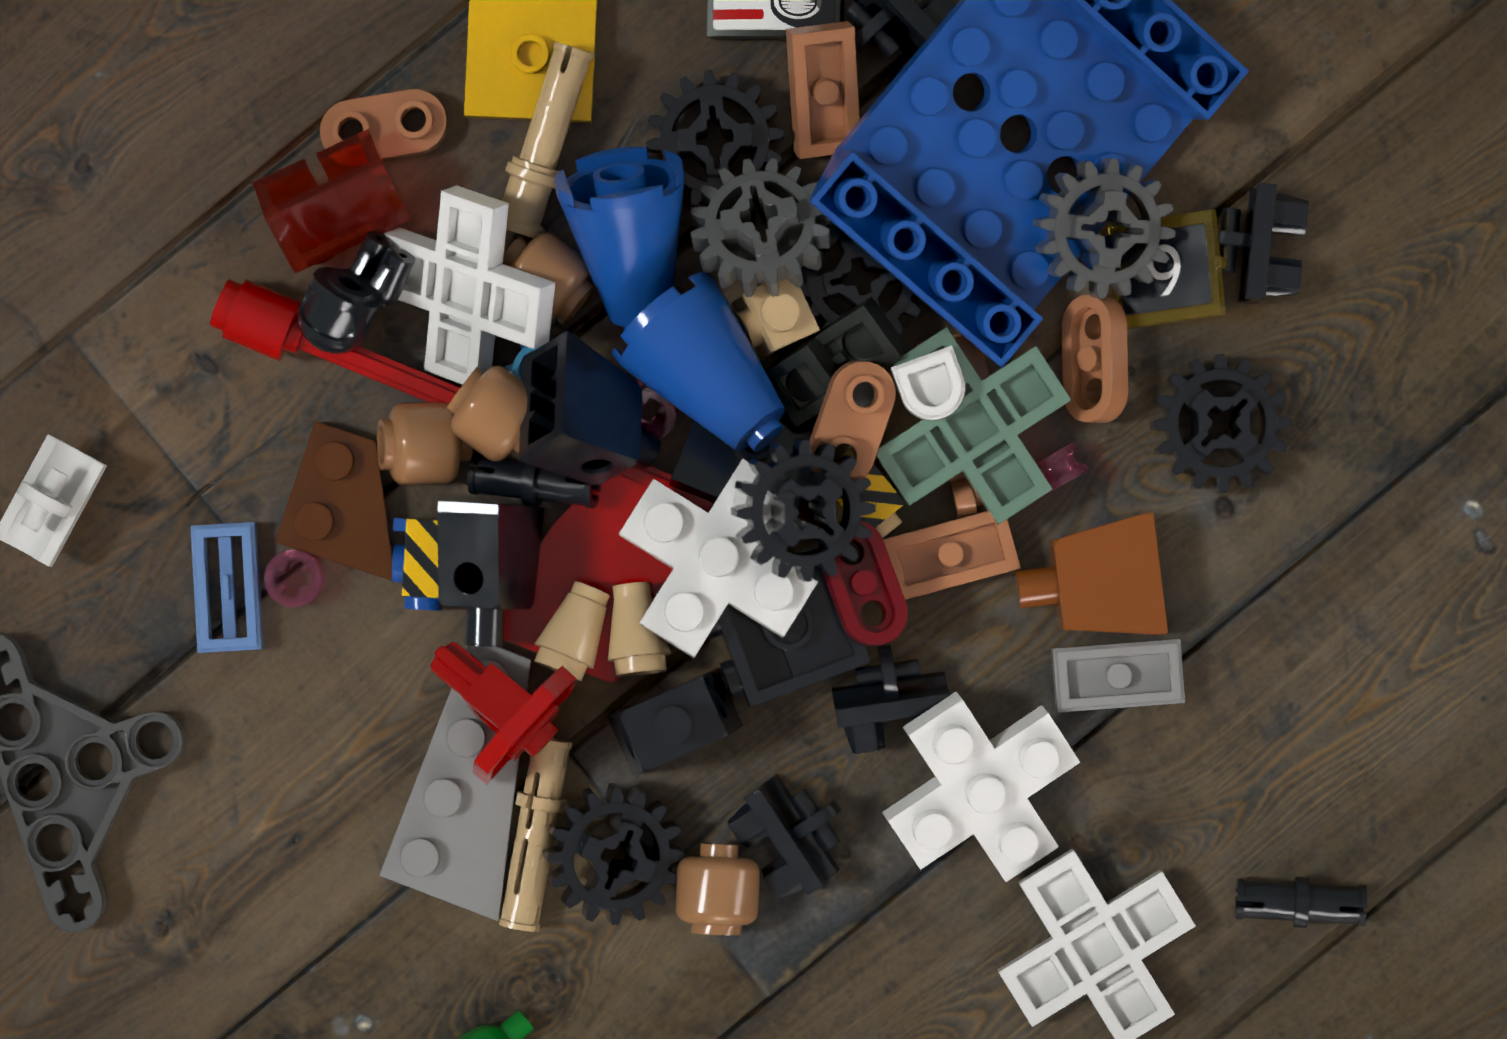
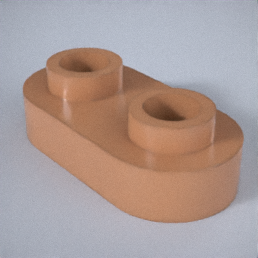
(384, 119)
(1095, 358)
(846, 422)

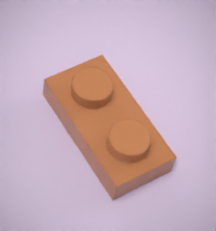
(822, 86)
(951, 554)

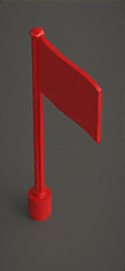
(578, 546)

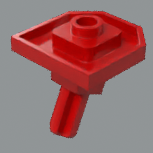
(514, 715)

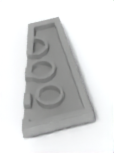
(454, 824)

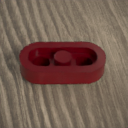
(868, 581)

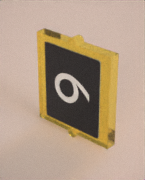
(1190, 280)

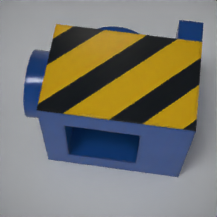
(417, 563)

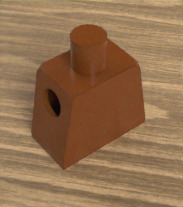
(1102, 579)

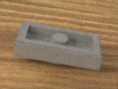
(1118, 675)

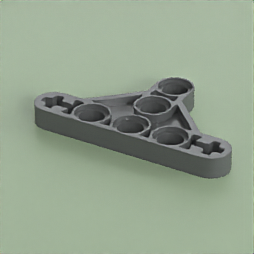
(75, 801)

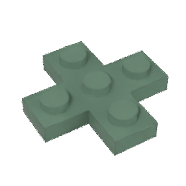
(979, 434)

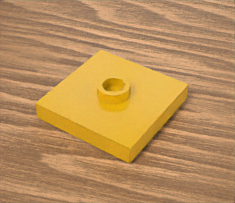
(512, 51)

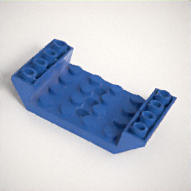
(954, 207)

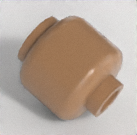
(557, 262)
(490, 412)
(419, 444)
(717, 890)

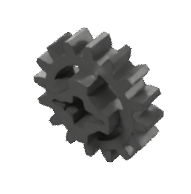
(731, 233)
(1104, 252)

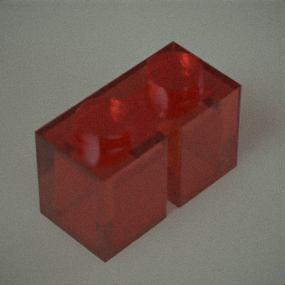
(328, 218)

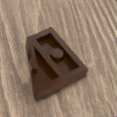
(339, 503)

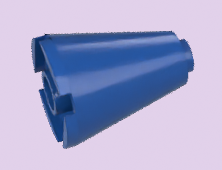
(625, 224)
(703, 364)

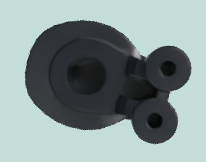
(346, 301)

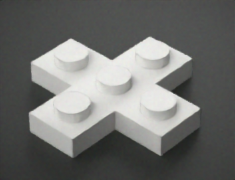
(470, 287)
(709, 566)
(981, 786)
(1096, 947)

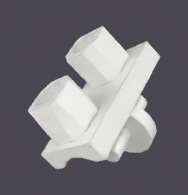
(50, 500)

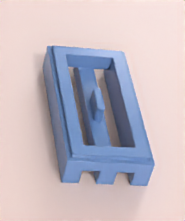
(252, 587)

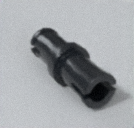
(528, 483)
(1300, 902)

